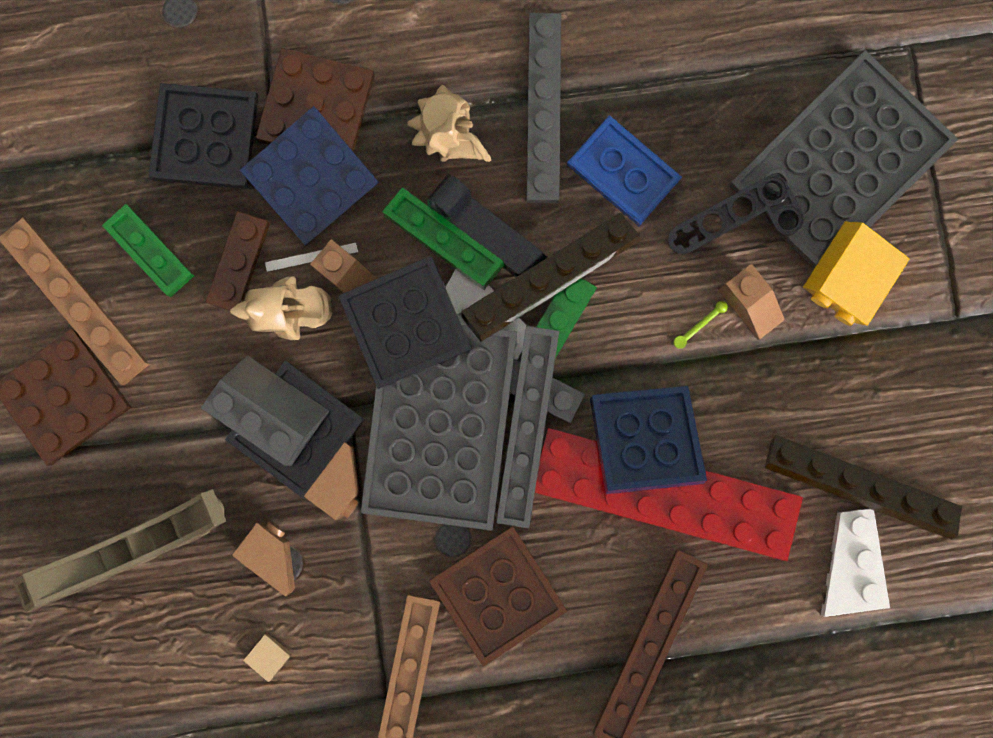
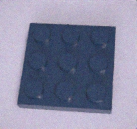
(309, 175)
(647, 439)

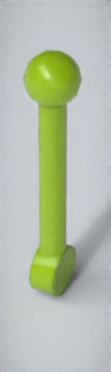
(681, 341)

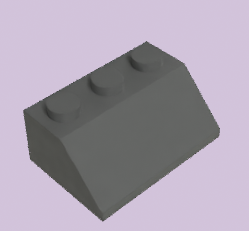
(265, 410)

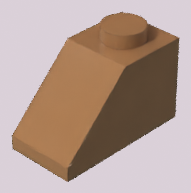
(341, 268)
(753, 301)
(337, 485)
(268, 556)

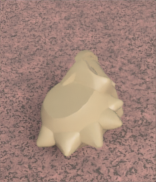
(446, 126)
(284, 308)

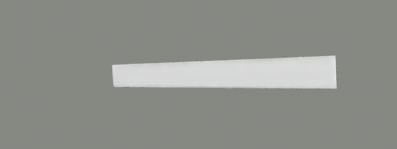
(303, 258)

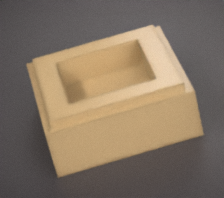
(267, 657)

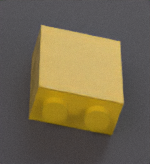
(855, 273)

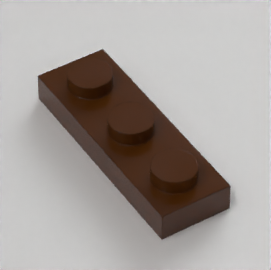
(238, 261)

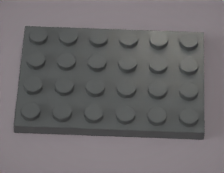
(849, 155)
(442, 438)

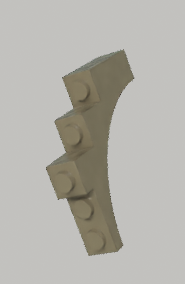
(121, 552)

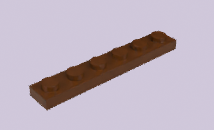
(650, 647)

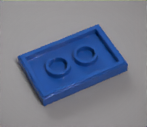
(624, 170)

